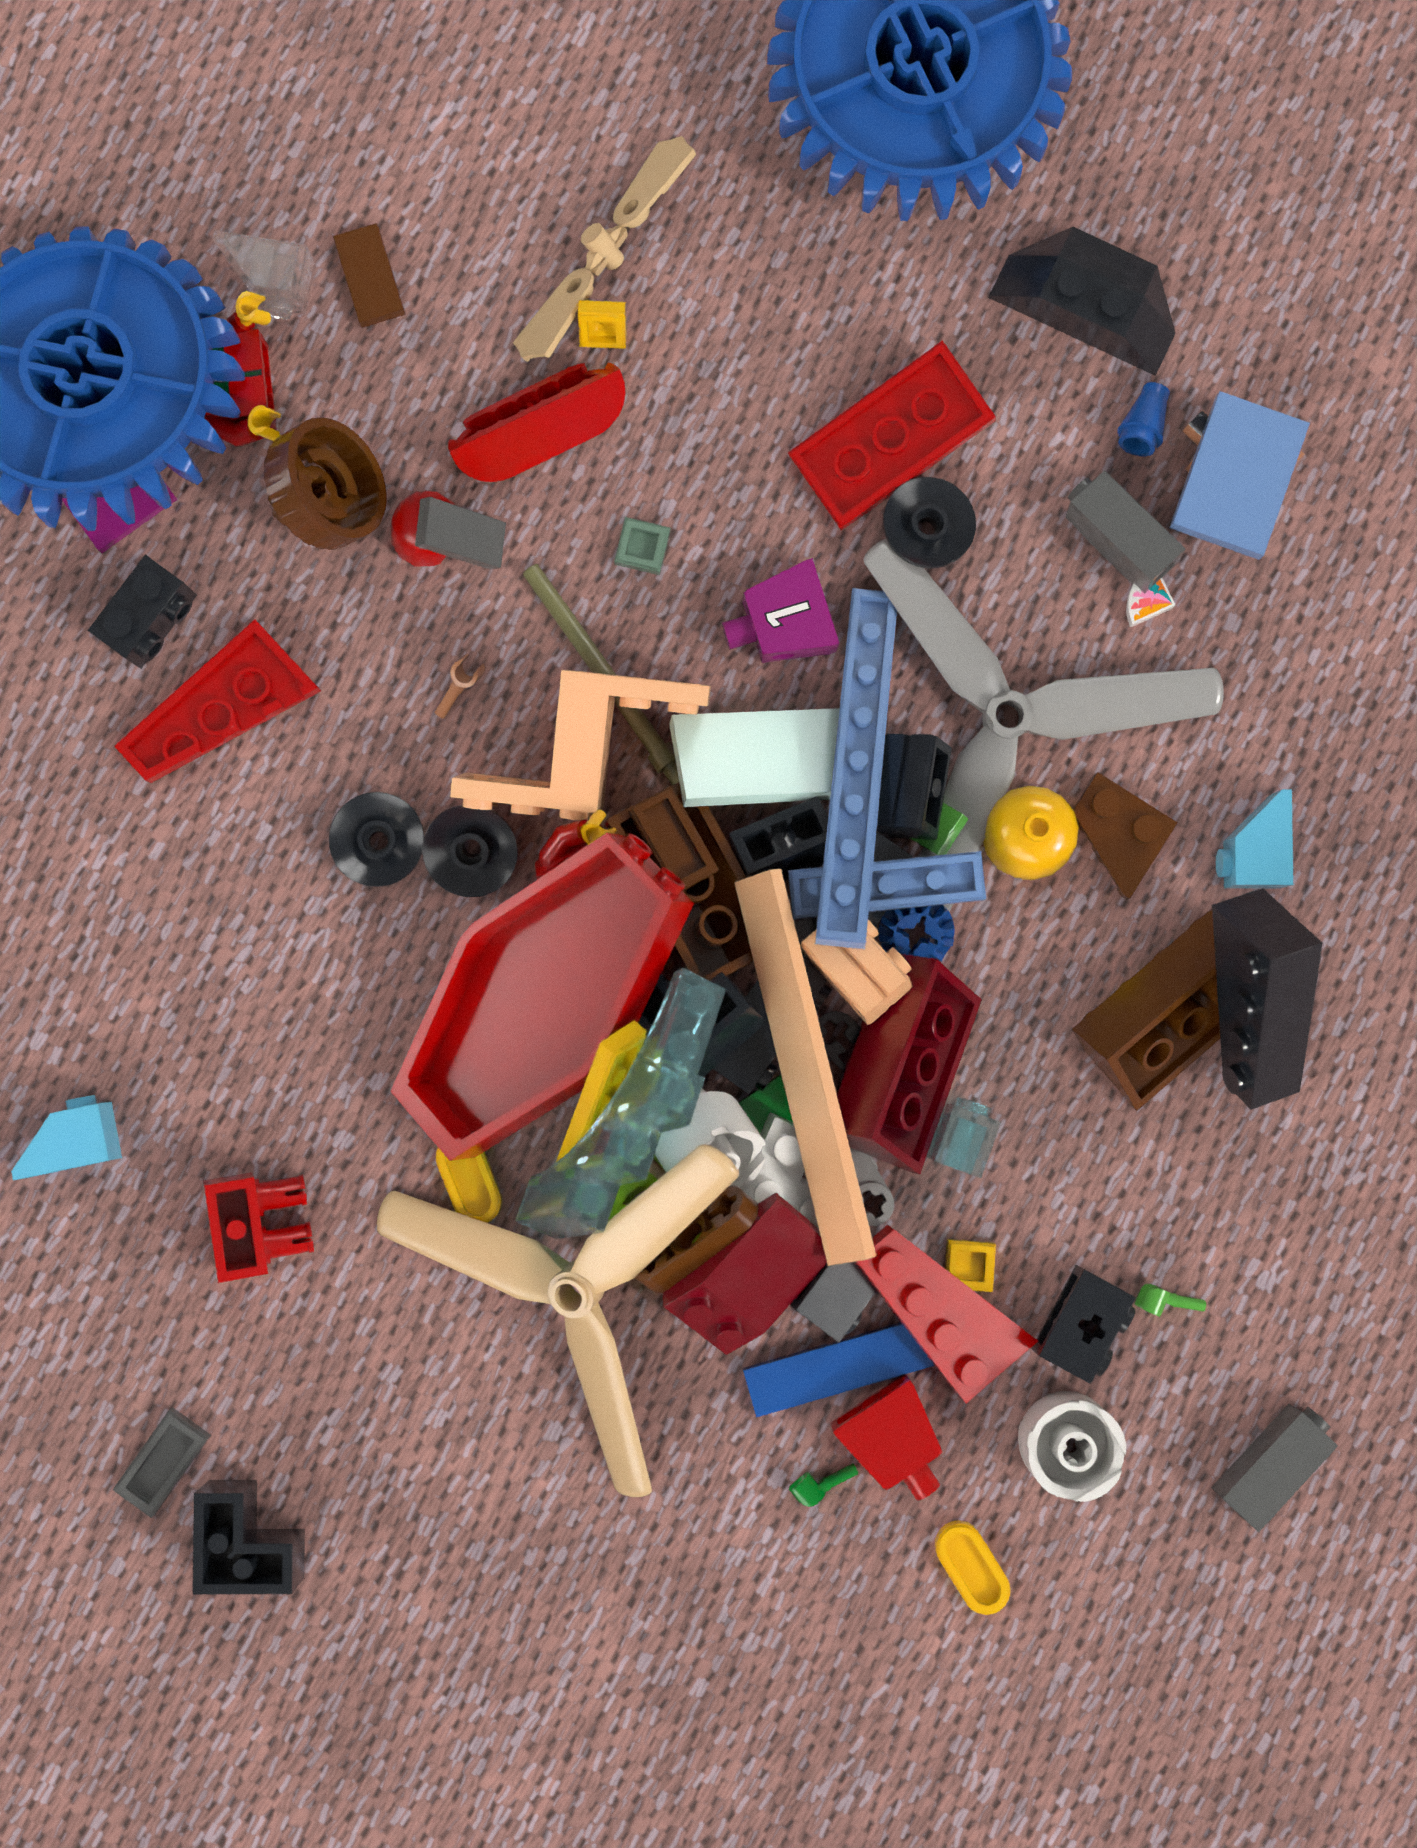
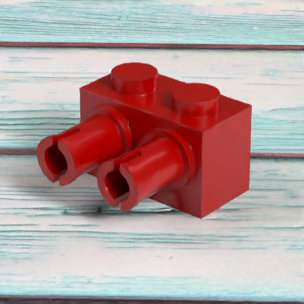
(234, 1213)

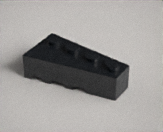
(1264, 995)

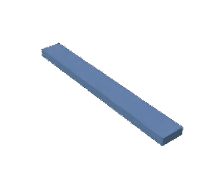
(857, 771)

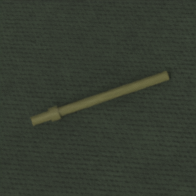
(661, 753)

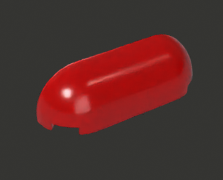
(539, 422)

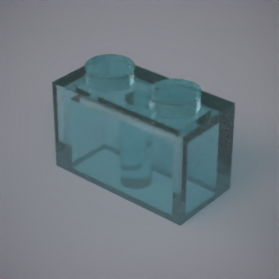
(964, 1137)

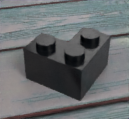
(733, 1026)
(233, 1553)

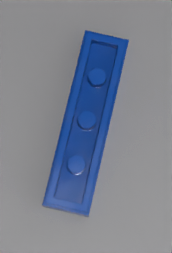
(833, 1368)

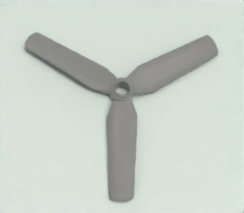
(1055, 711)

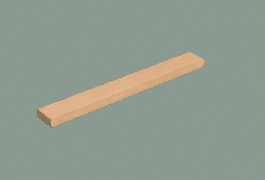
(805, 1068)

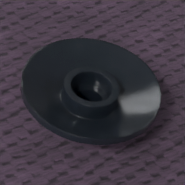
(941, 506)
(359, 822)
(465, 872)

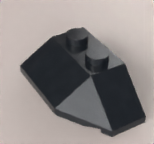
(1091, 295)

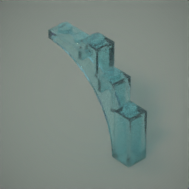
(654, 1098)

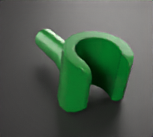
(810, 1492)

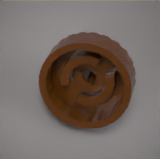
(307, 496)

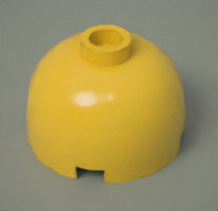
(1031, 833)

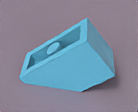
(1261, 847)
(71, 1139)

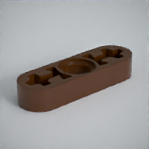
(719, 1226)

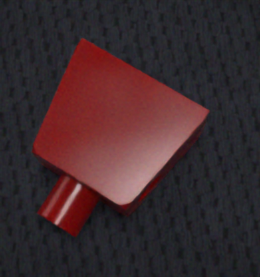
(892, 1438)

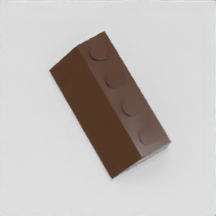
(715, 930)
(1157, 1017)

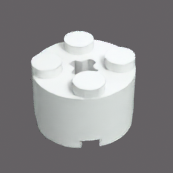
(721, 1124)
(1099, 1445)

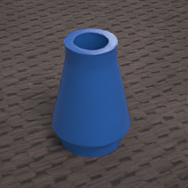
(1145, 422)

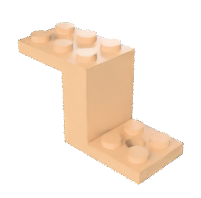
(579, 745)

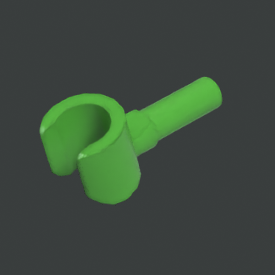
(1154, 1300)

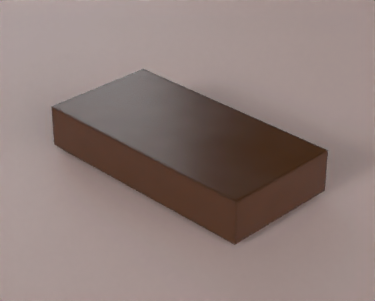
(369, 275)
(673, 837)

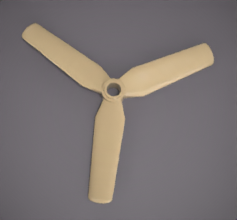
(538, 1274)

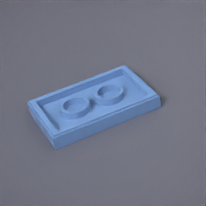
(1239, 475)

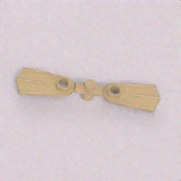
(558, 312)

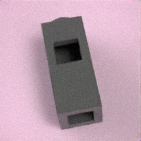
(1123, 531)
(1276, 1465)

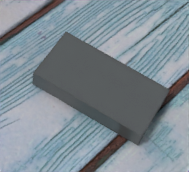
(460, 533)
(161, 1462)

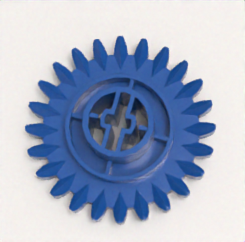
(941, 109)
(105, 373)

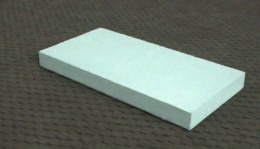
(754, 756)

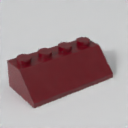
(907, 1066)

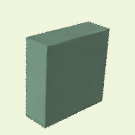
(642, 546)

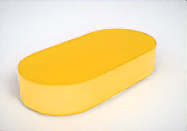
(471, 1186)
(972, 1567)

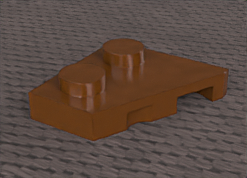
(1122, 831)

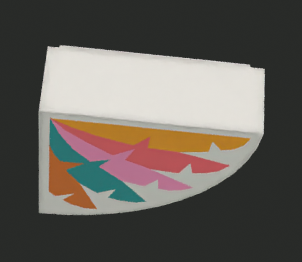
(1148, 605)

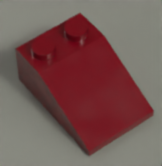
(751, 1279)

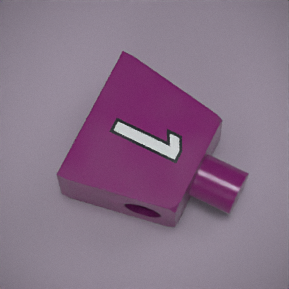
(785, 617)

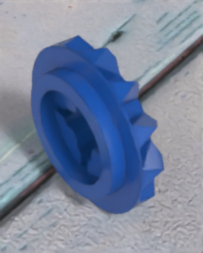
(937, 923)

